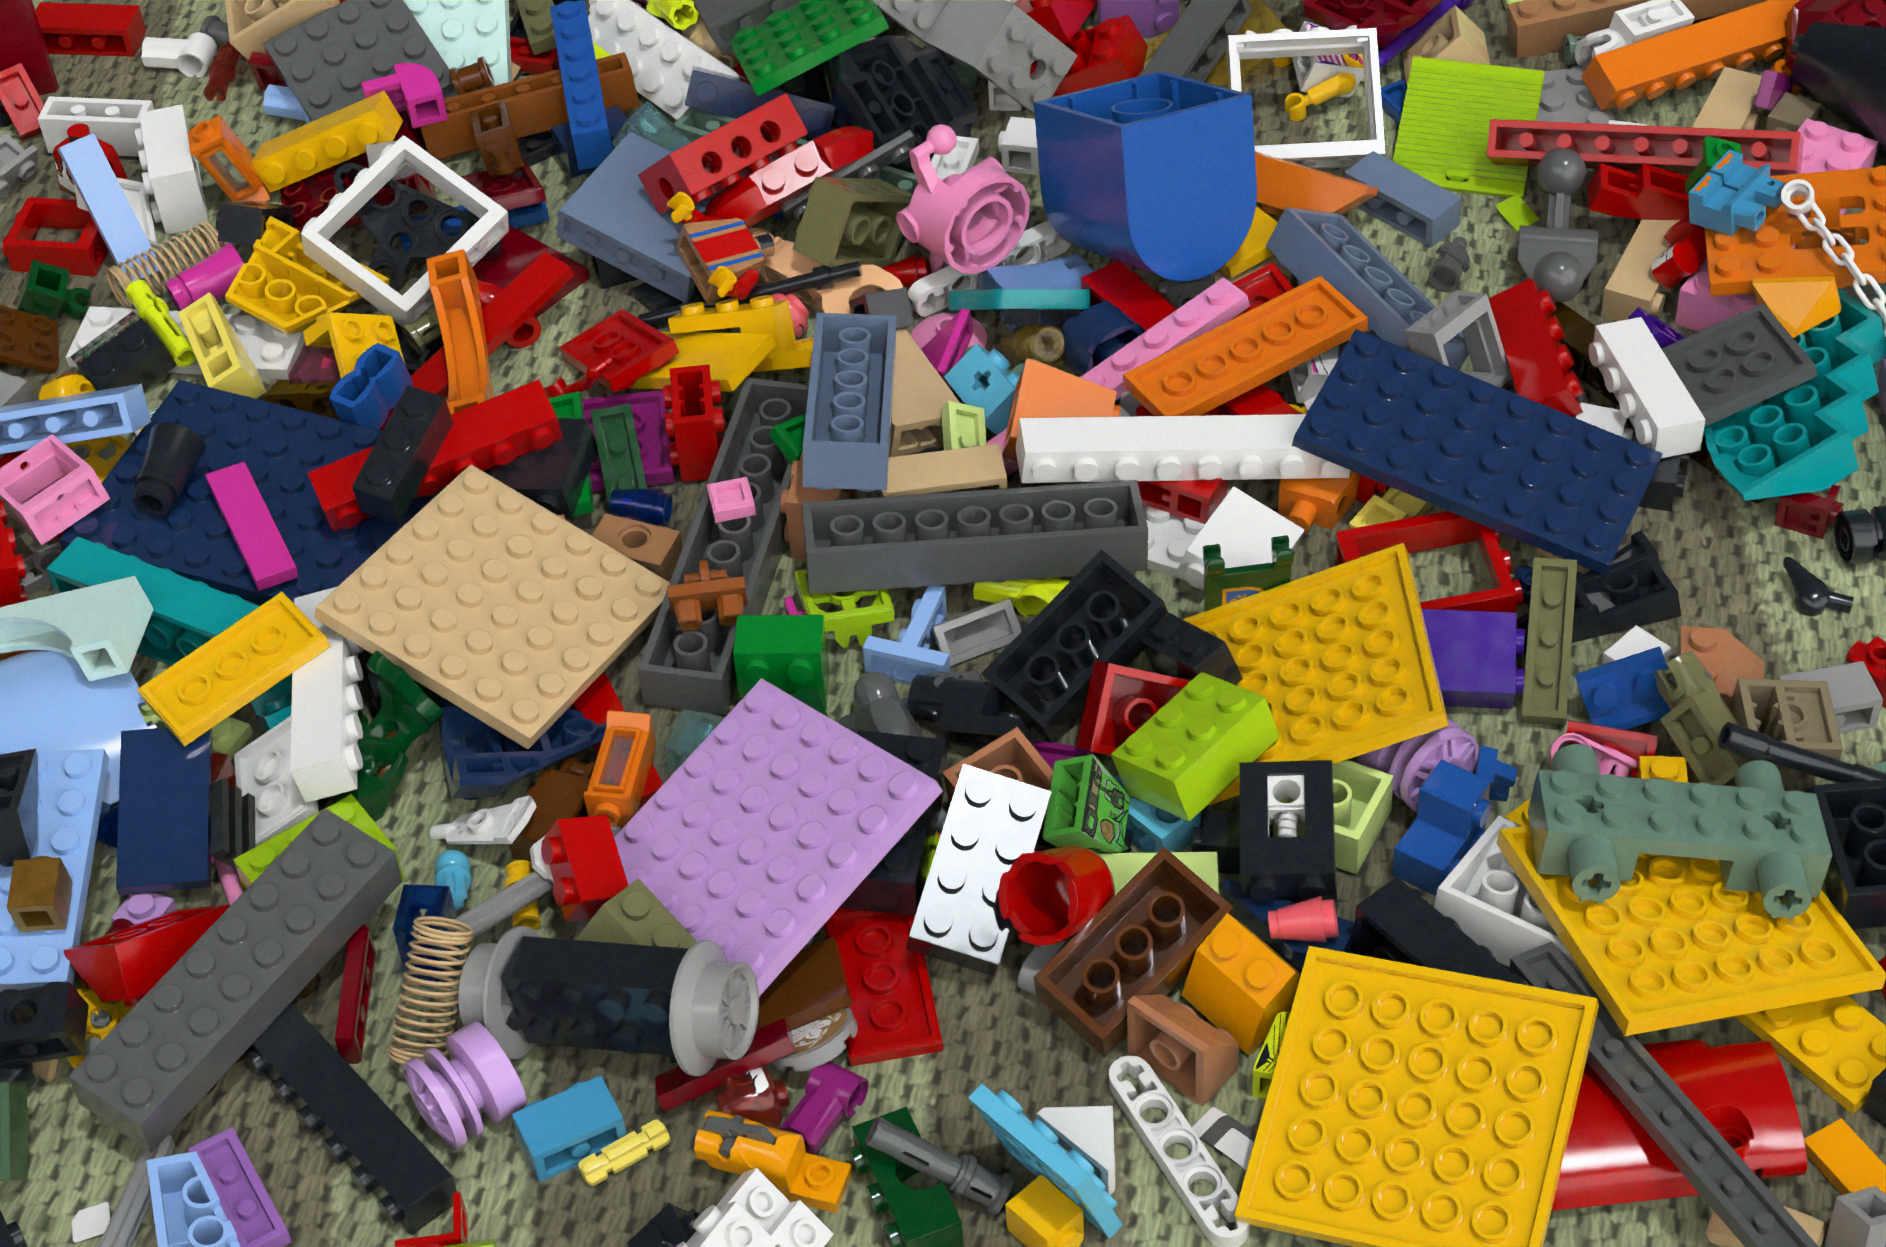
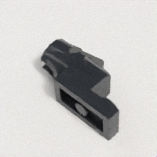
(964, 708)

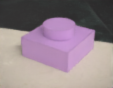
(144, 907)

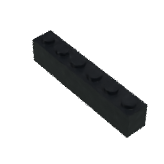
(352, 1121)

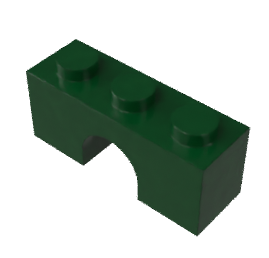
(912, 1215)

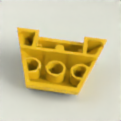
(287, 285)

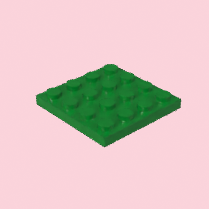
(803, 39)

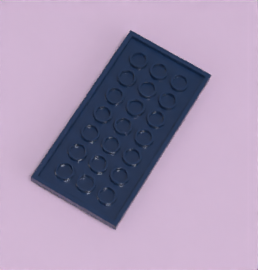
(1478, 451)

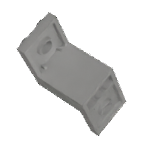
(989, 40)

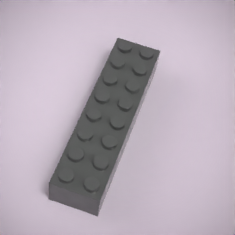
(972, 536)
(235, 980)

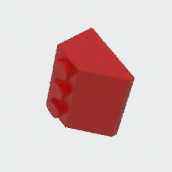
(135, 958)

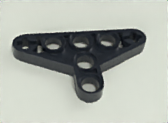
(393, 221)

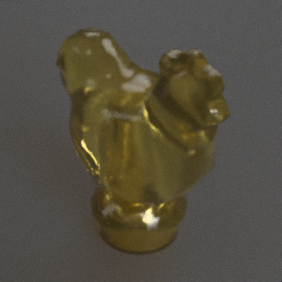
(1037, 342)

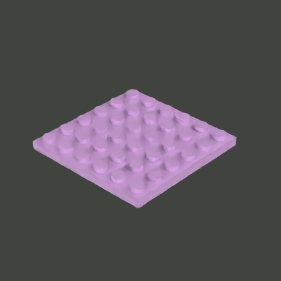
(770, 828)

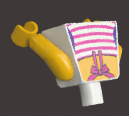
(1321, 78)

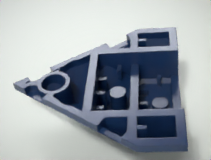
(487, 762)

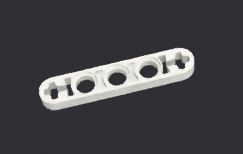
(932, 291)
(1177, 1130)

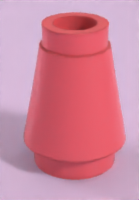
(1305, 921)

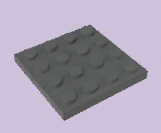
(347, 46)

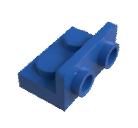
(1624, 691)

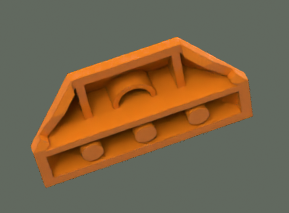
(1301, 187)

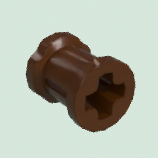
(472, 76)

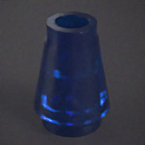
(642, 505)

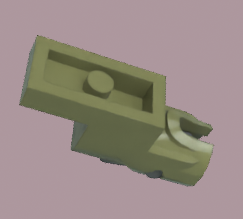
(1697, 719)

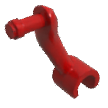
(590, 378)

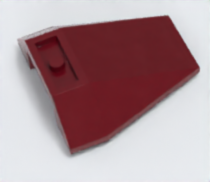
(313, 194)

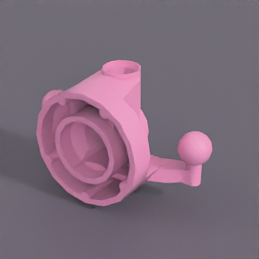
(966, 217)

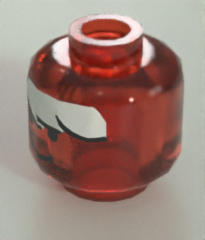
(754, 1097)

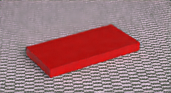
(886, 987)

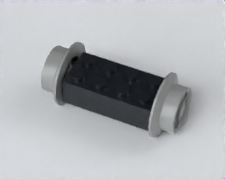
(611, 998)

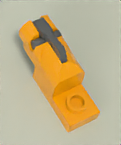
(780, 1155)

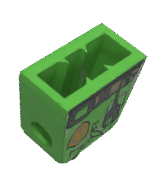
(1087, 807)

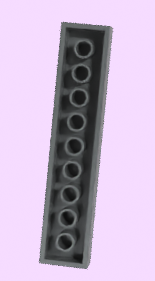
(698, 666)

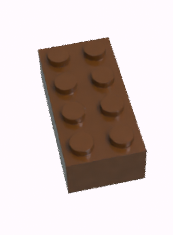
(1131, 948)

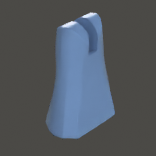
(1051, 274)

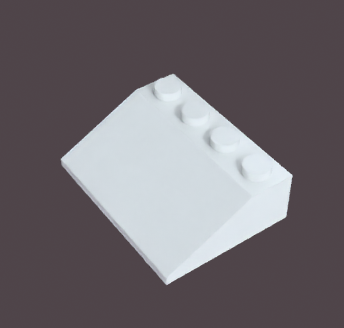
(1494, 903)

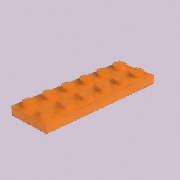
(1246, 351)

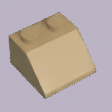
(1450, 38)

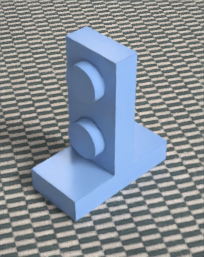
(913, 650)

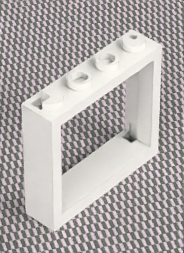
(1317, 42)
(415, 302)

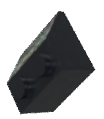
(124, 356)

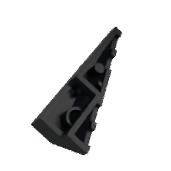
(1628, 596)

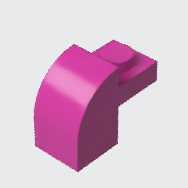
(411, 90)

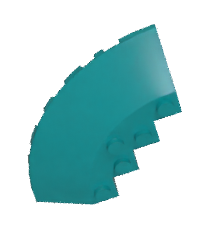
(1806, 433)

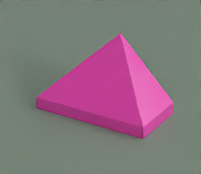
(950, 343)

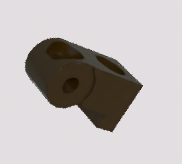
(303, 396)

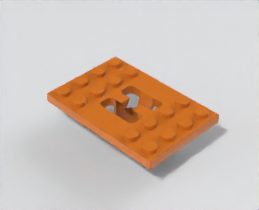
(1769, 251)

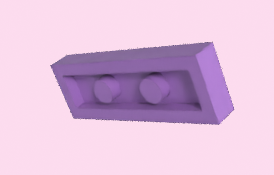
(241, 1191)

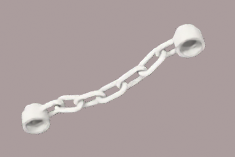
(1803, 188)

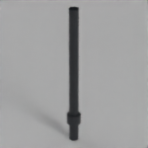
(820, 277)

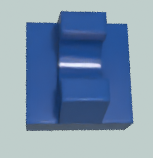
(1499, 773)

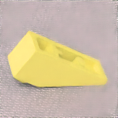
(219, 350)

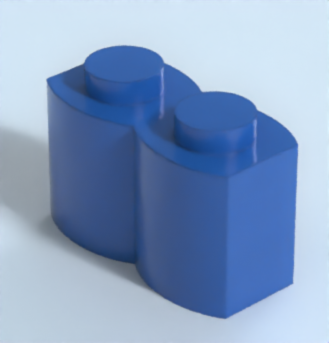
(371, 388)

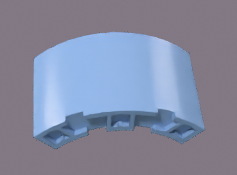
(56, 708)

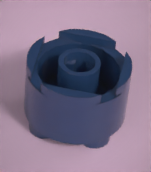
(1096, 336)

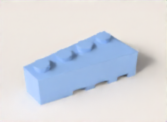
(186, 1204)

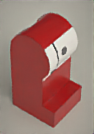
(1683, 255)

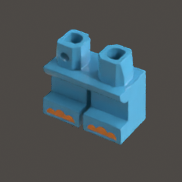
(1733, 196)

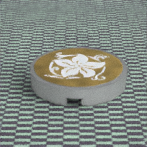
(819, 1041)

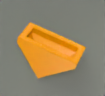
(1799, 301)

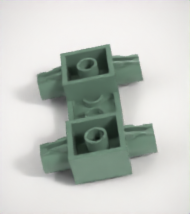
(1600, 823)

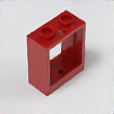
(80, 258)

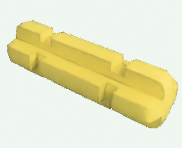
(624, 1152)

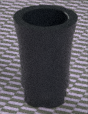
(166, 467)

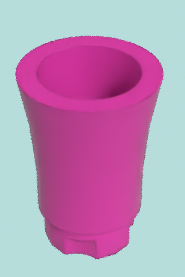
(209, 275)

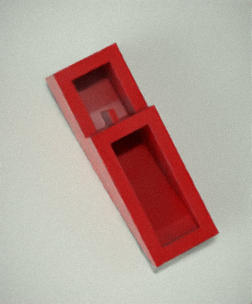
(1644, 195)

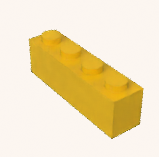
(326, 141)

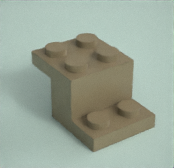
(1787, 712)

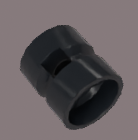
(1861, 535)

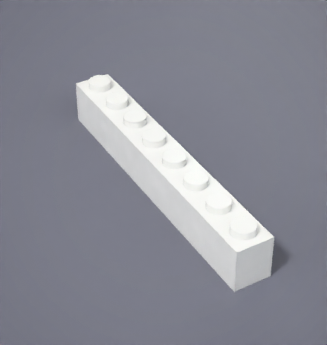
(1165, 449)

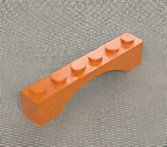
(462, 329)

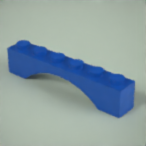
(581, 83)

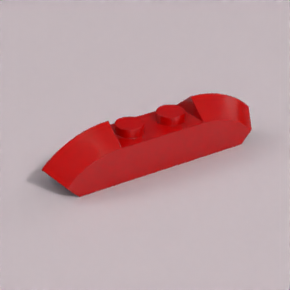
(771, 186)

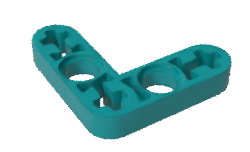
(1019, 299)

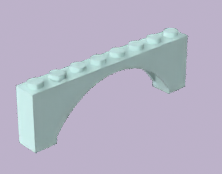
(91, 624)

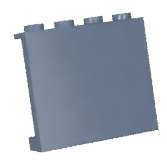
(620, 224)

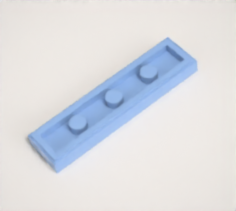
(106, 201)

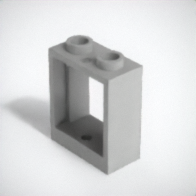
(1474, 317)

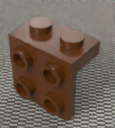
(28, 340)

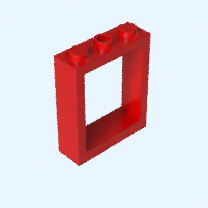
(1434, 532)

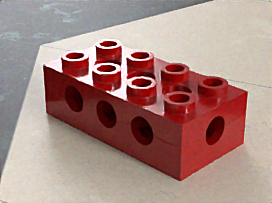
(725, 154)

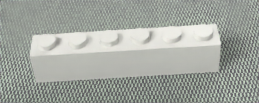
(326, 713)

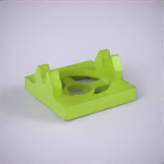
(850, 620)

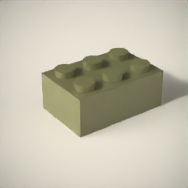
(851, 221)

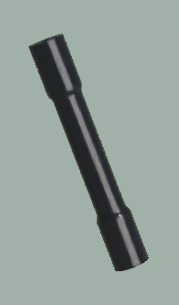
(1761, 747)

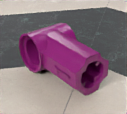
(827, 1099)

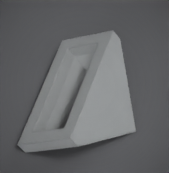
(977, 631)

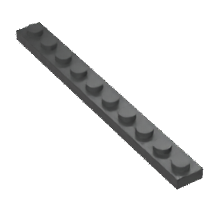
(1670, 1116)

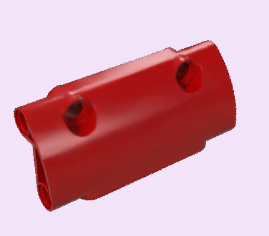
(1732, 1085)

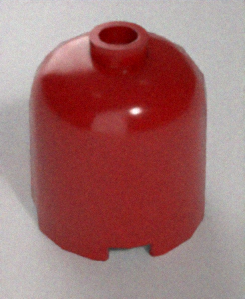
(1054, 893)

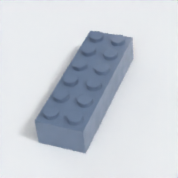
(1331, 247)
(850, 402)

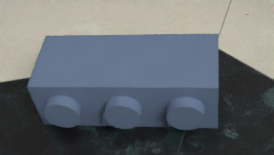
(1407, 199)

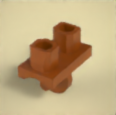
(707, 592)

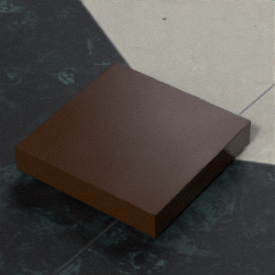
(807, 987)

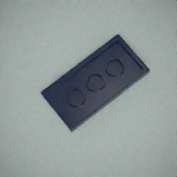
(164, 812)

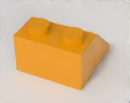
(1240, 983)

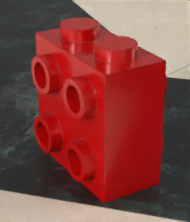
(693, 420)

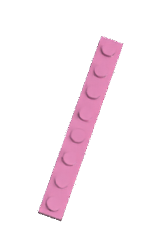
(1199, 315)

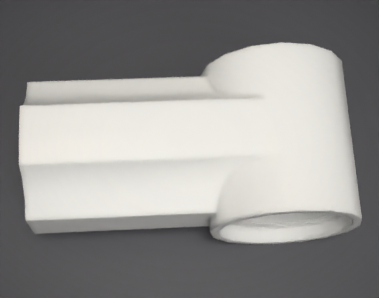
(188, 55)

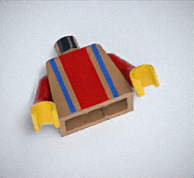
(719, 251)

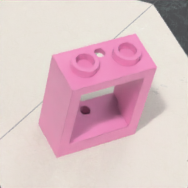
(59, 503)

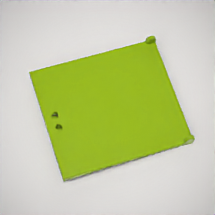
(1449, 118)

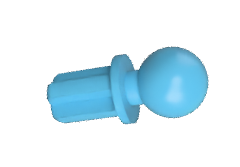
(453, 870)

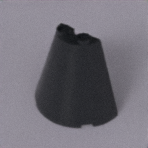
(1845, 73)

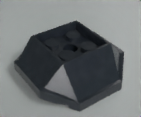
(898, 88)

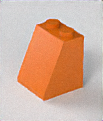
(1053, 393)

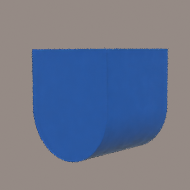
(1150, 172)

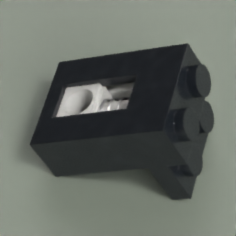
(1287, 864)

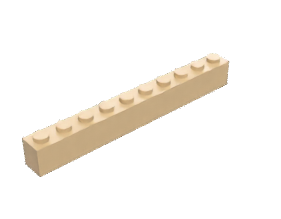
(1632, 281)

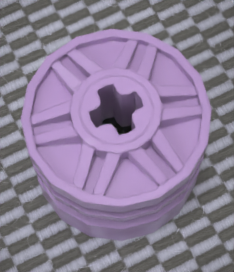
(1417, 757)
(473, 1080)

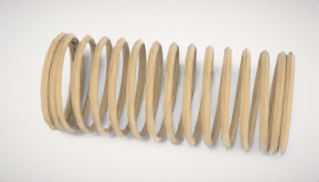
(204, 238)
(446, 939)

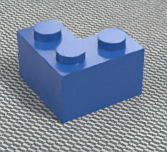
(1447, 825)

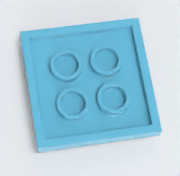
(1040, 1153)

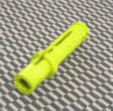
(156, 316)

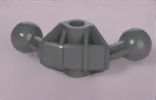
(1555, 254)

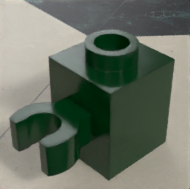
(46, 293)

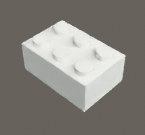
(170, 170)

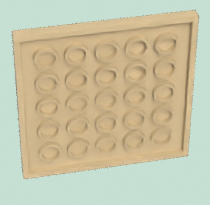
(496, 605)

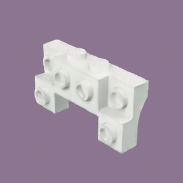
(757, 1216)

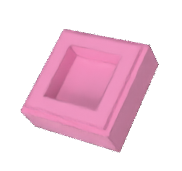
(731, 499)

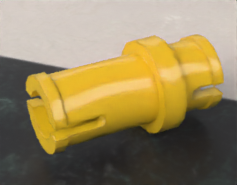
(528, 915)

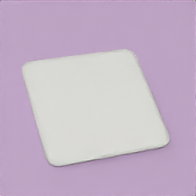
(90, 1222)

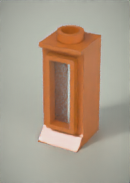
(227, 160)
(621, 767)

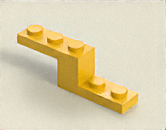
(758, 316)

